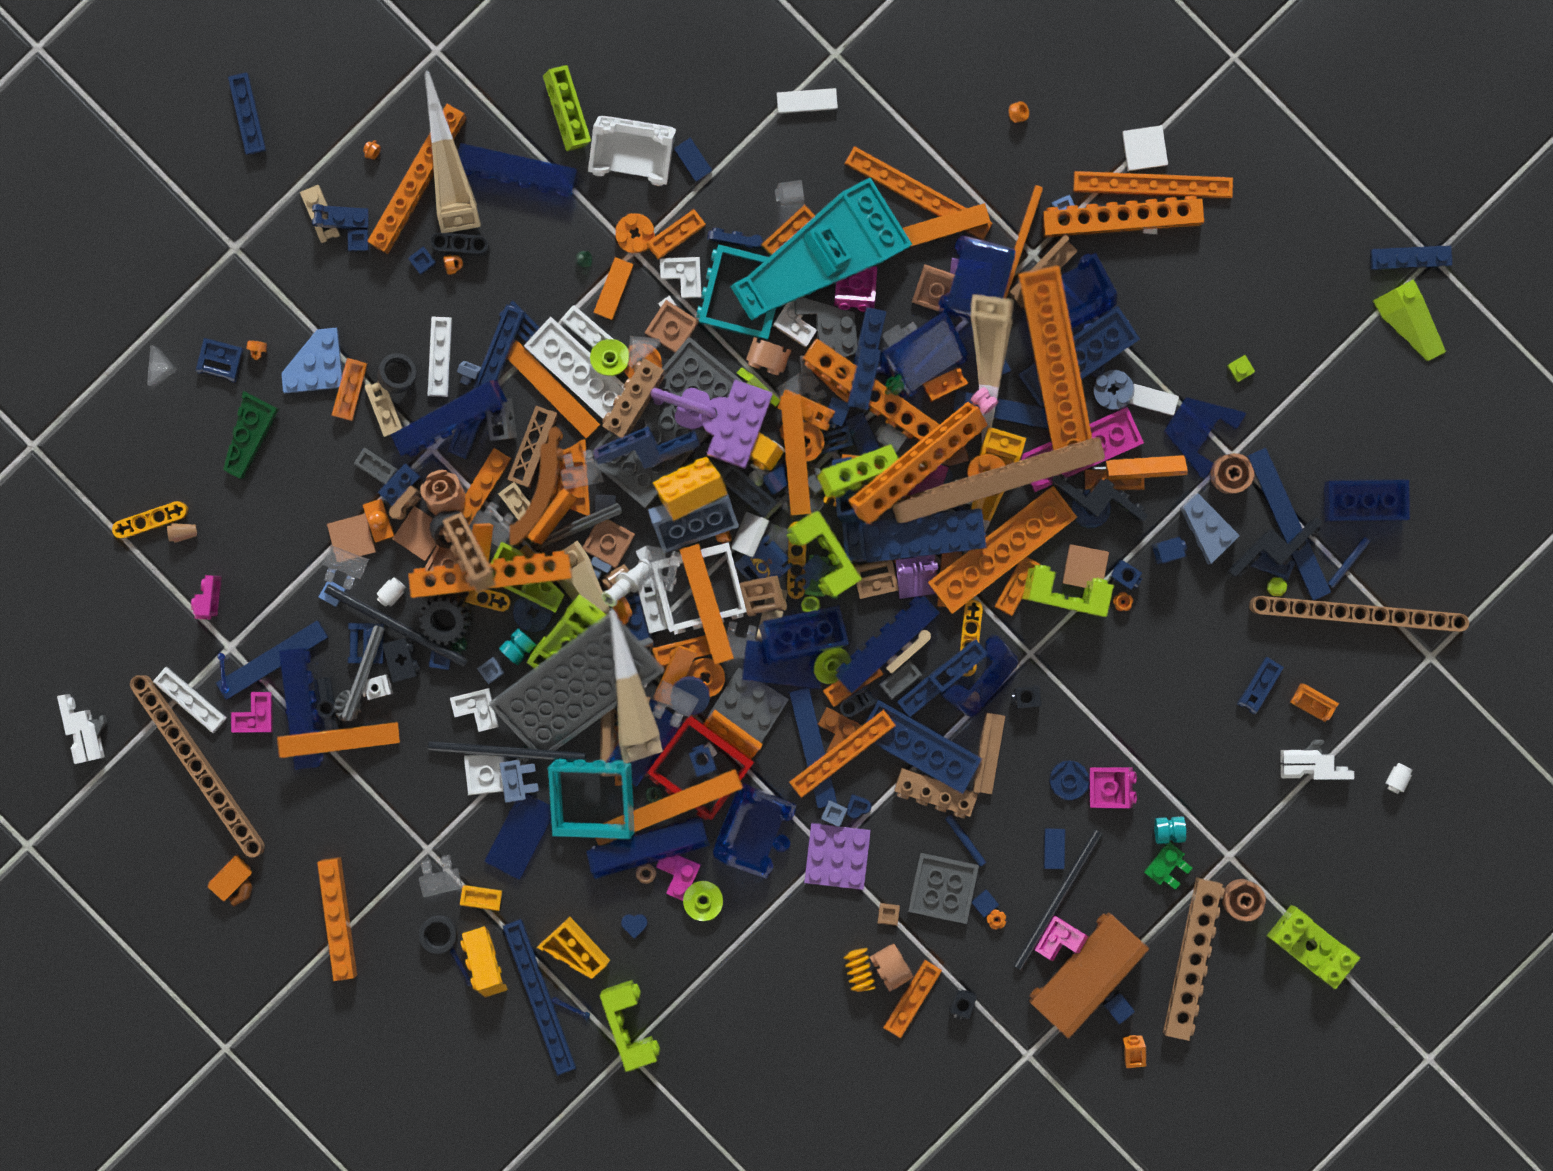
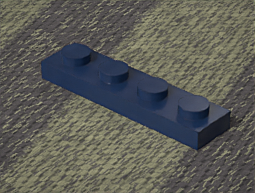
(247, 113)
(1411, 257)

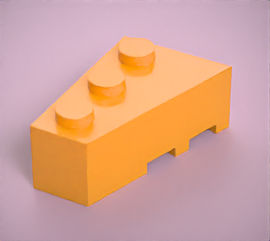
(765, 453)
(575, 948)
(482, 962)

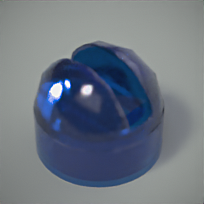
(786, 843)

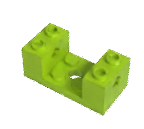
(845, 573)
(1094, 600)
(577, 619)
(1328, 960)
(636, 1053)

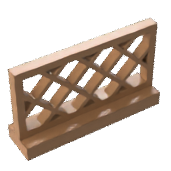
(607, 737)

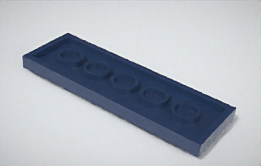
(1093, 348)
(925, 535)
(927, 749)

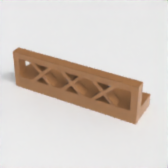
(1056, 256)
(536, 456)
(989, 751)

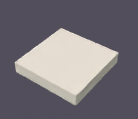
(1145, 148)
(749, 534)
(483, 774)

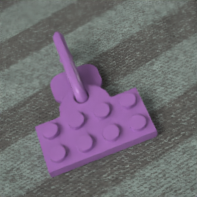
(733, 427)

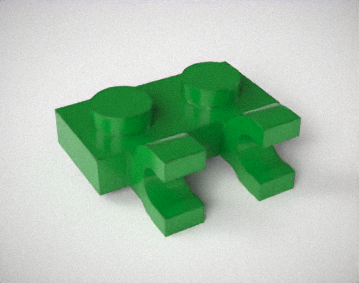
(1165, 863)

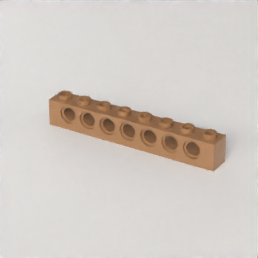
(1185, 1029)

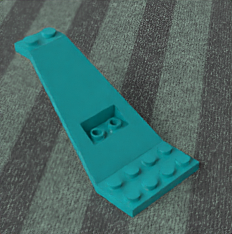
(856, 229)

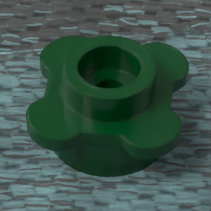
(894, 385)

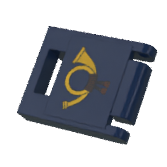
(765, 562)

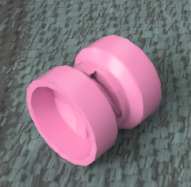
(984, 400)

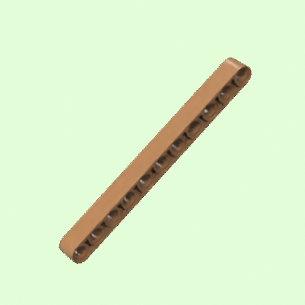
(998, 480)
(1368, 614)
(188, 761)

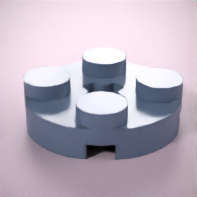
(1106, 381)

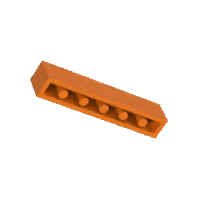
(337, 919)

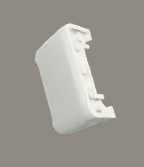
(631, 148)

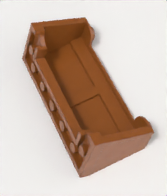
(1089, 975)

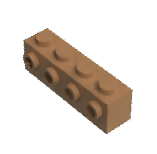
(633, 399)
(469, 553)
(933, 791)

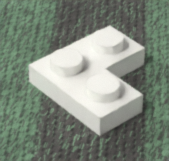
(685, 269)
(793, 326)
(476, 703)

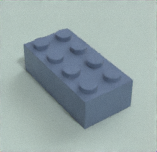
(695, 526)

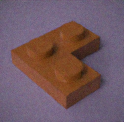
(839, 725)

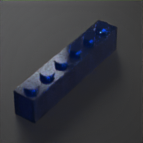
(518, 169)
(448, 418)
(888, 643)
(300, 700)
(647, 847)

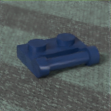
(220, 353)
(379, 657)

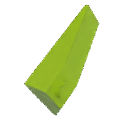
(1409, 315)
(542, 593)

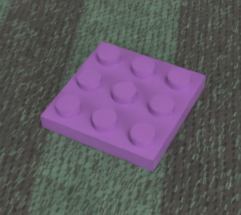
(837, 856)

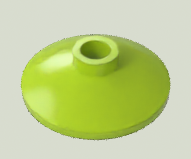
(607, 350)
(826, 672)
(701, 911)

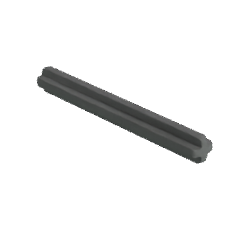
(579, 525)
(363, 673)

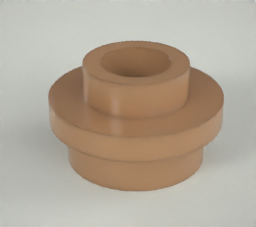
(650, 878)

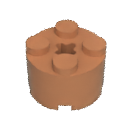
(768, 355)
(1242, 469)
(443, 492)
(1254, 903)
(891, 967)

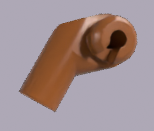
(243, 893)

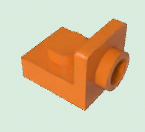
(1134, 1051)

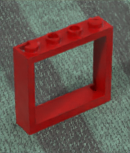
(672, 789)

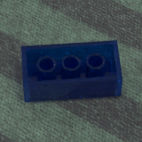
(1367, 500)
(803, 634)

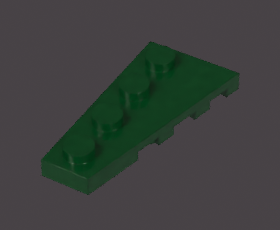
(251, 427)

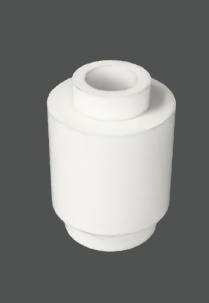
(390, 592)
(1399, 778)

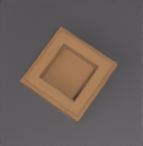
(888, 914)

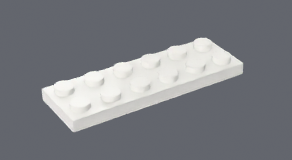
(573, 367)

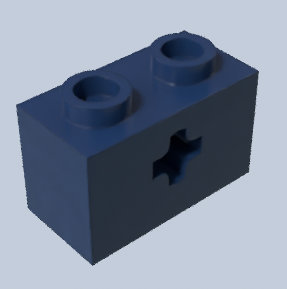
(399, 484)
(1169, 550)

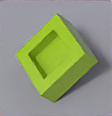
(1241, 368)

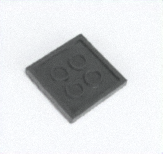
(750, 705)
(943, 888)

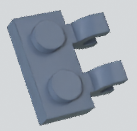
(512, 780)

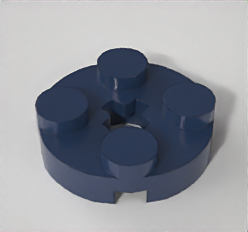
(527, 621)

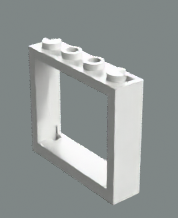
(697, 623)

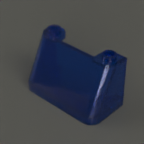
(980, 271)
(1088, 290)
(924, 354)
(1003, 664)
(752, 830)

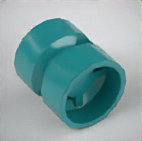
(518, 646)
(1170, 830)

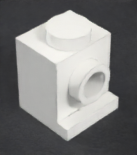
(384, 687)

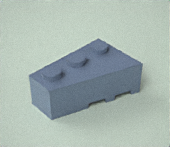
(1209, 528)

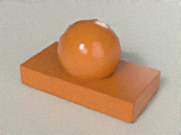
(378, 520)

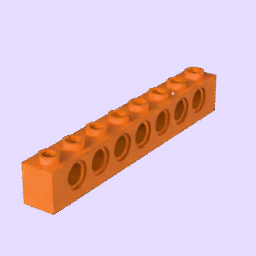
(411, 188)
(1053, 228)
(917, 418)
(918, 462)
(562, 571)

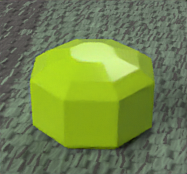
(1276, 586)
(810, 603)

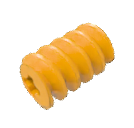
(859, 971)

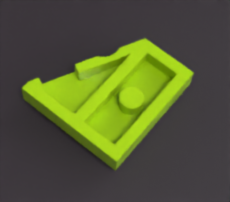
(752, 380)

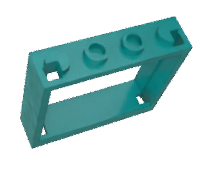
(707, 294)
(594, 830)

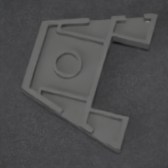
(833, 326)

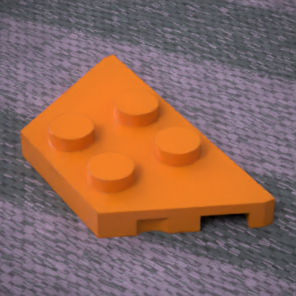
(582, 502)

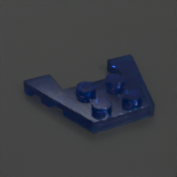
(1193, 424)

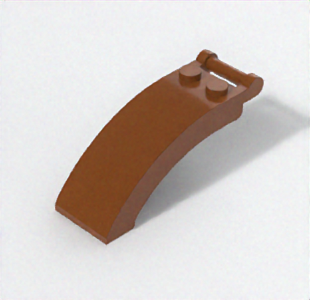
(548, 481)

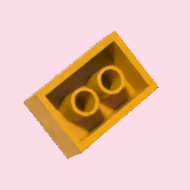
(690, 488)

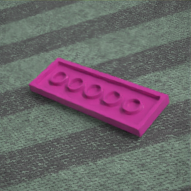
(1116, 433)

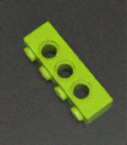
(566, 108)
(834, 486)

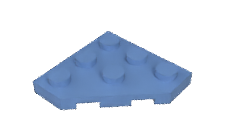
(316, 364)

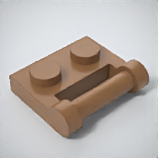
(408, 499)
(878, 583)
(762, 589)

